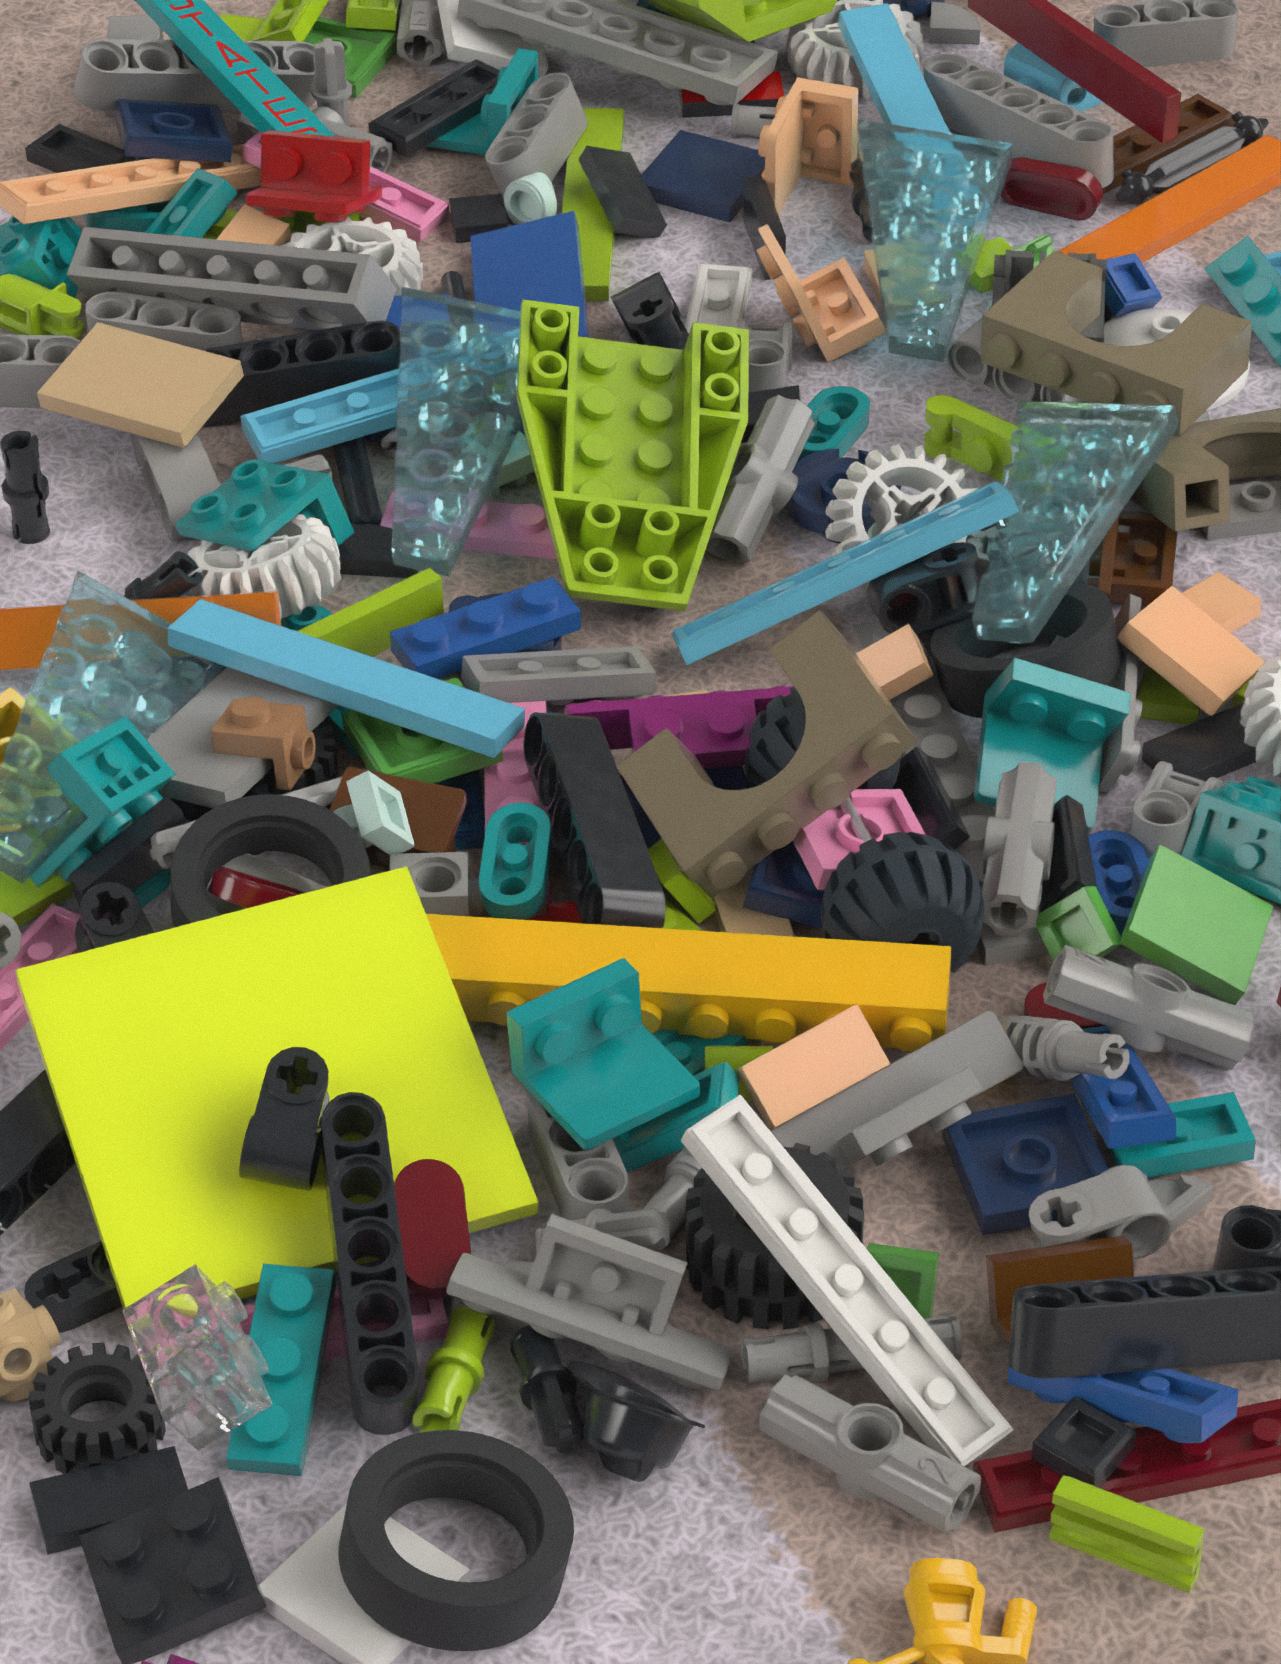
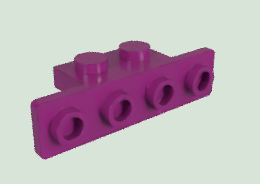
(708, 724)

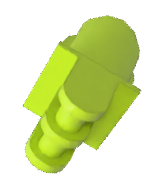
(36, 310)

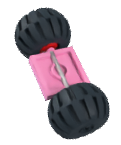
(872, 855)

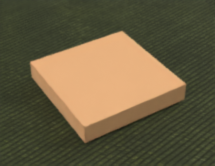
(1190, 650)

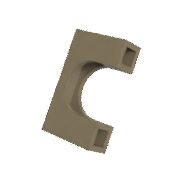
(1039, 338)
(1193, 471)
(845, 742)

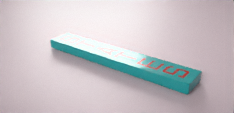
(233, 66)

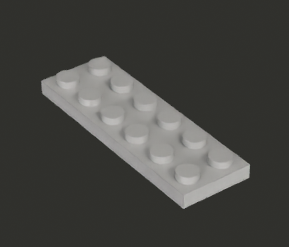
(634, 42)

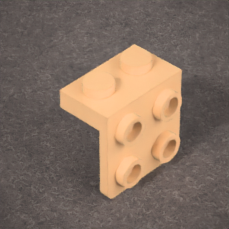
(810, 137)
(829, 301)

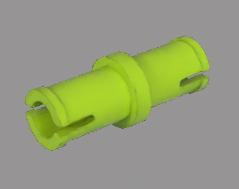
(454, 1370)

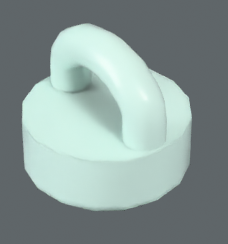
(530, 198)

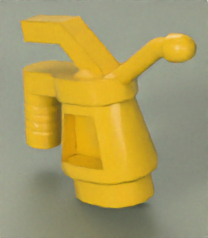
(947, 1617)

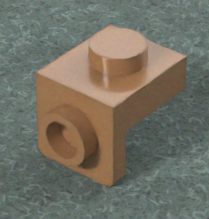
(267, 731)

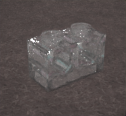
(198, 1356)

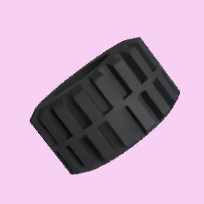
(736, 1266)

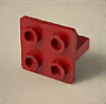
(313, 176)

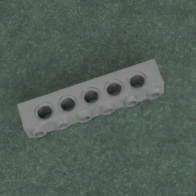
(256, 280)

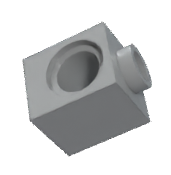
(442, 882)

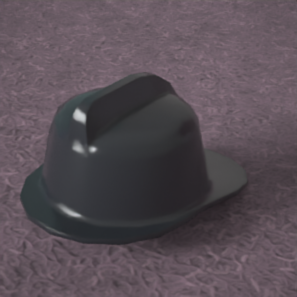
(629, 1423)

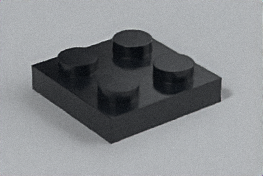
(172, 1572)

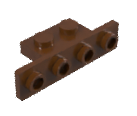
(1134, 558)

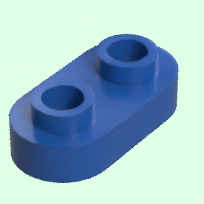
(1118, 870)

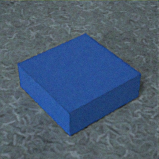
(1129, 286)

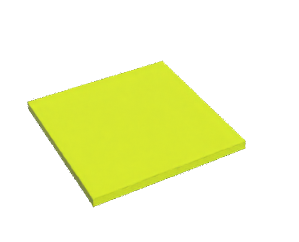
(167, 1051)

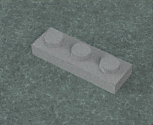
(560, 675)

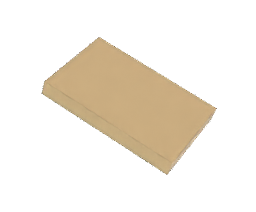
(140, 384)

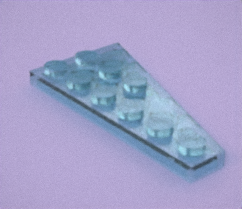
(928, 223)
(451, 422)
(1070, 483)
(100, 666)

